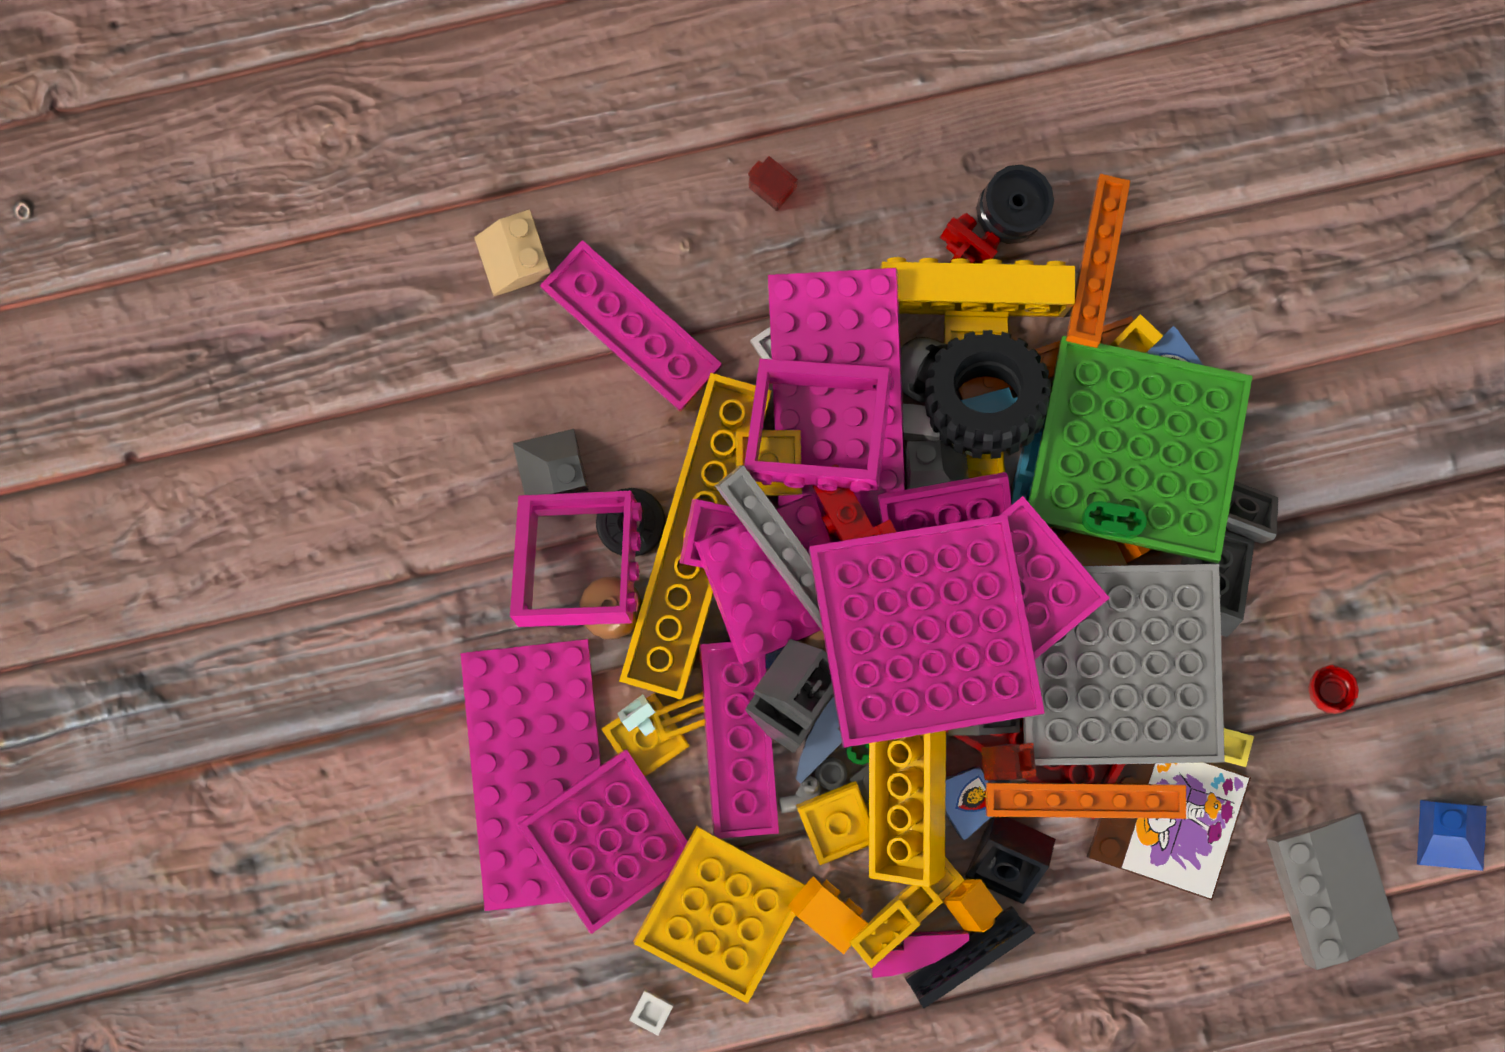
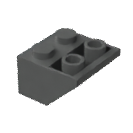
(797, 682)

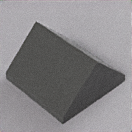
(1252, 513)

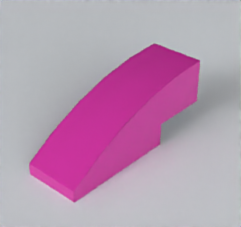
(919, 951)

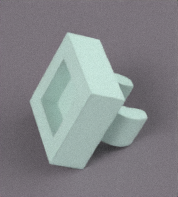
(638, 715)

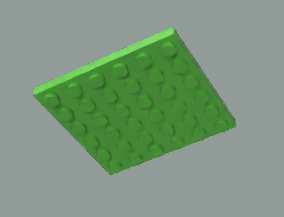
(1143, 438)

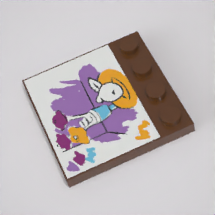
(1176, 851)

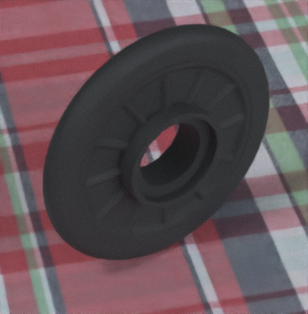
(650, 528)

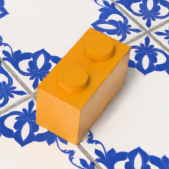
(828, 914)

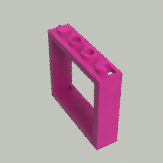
(829, 376)
(525, 552)

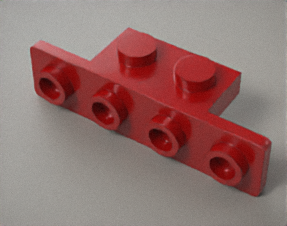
(842, 512)

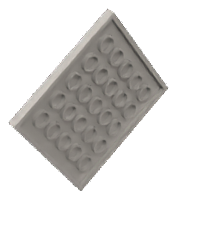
(1136, 673)

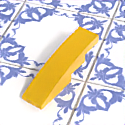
(902, 916)

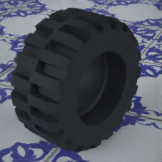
(990, 357)

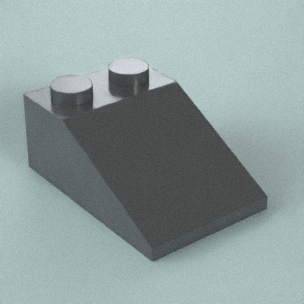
(1234, 579)

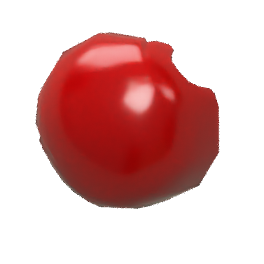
(1333, 689)

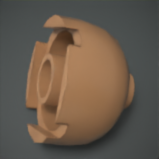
(606, 593)

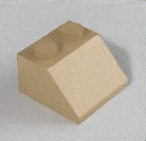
(513, 253)

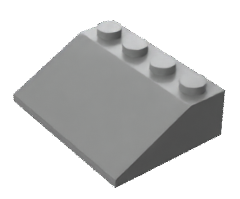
(1333, 891)

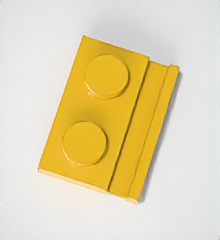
(962, 322)

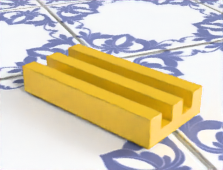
(659, 725)

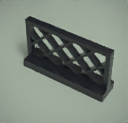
(980, 951)

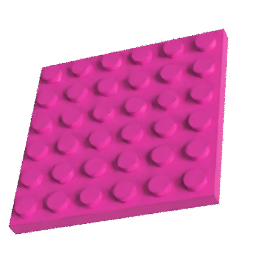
(925, 630)

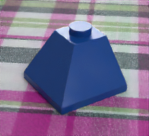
(1451, 835)

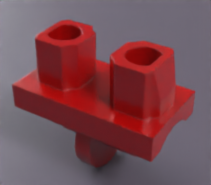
(967, 244)

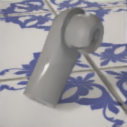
(808, 789)

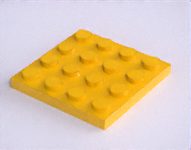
(720, 915)

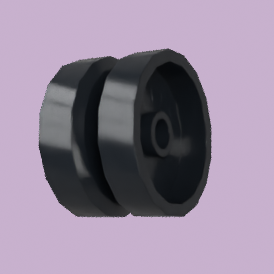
(1015, 203)

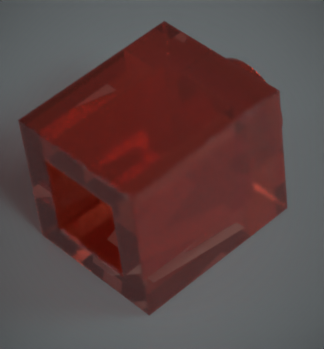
(772, 182)
(1008, 761)

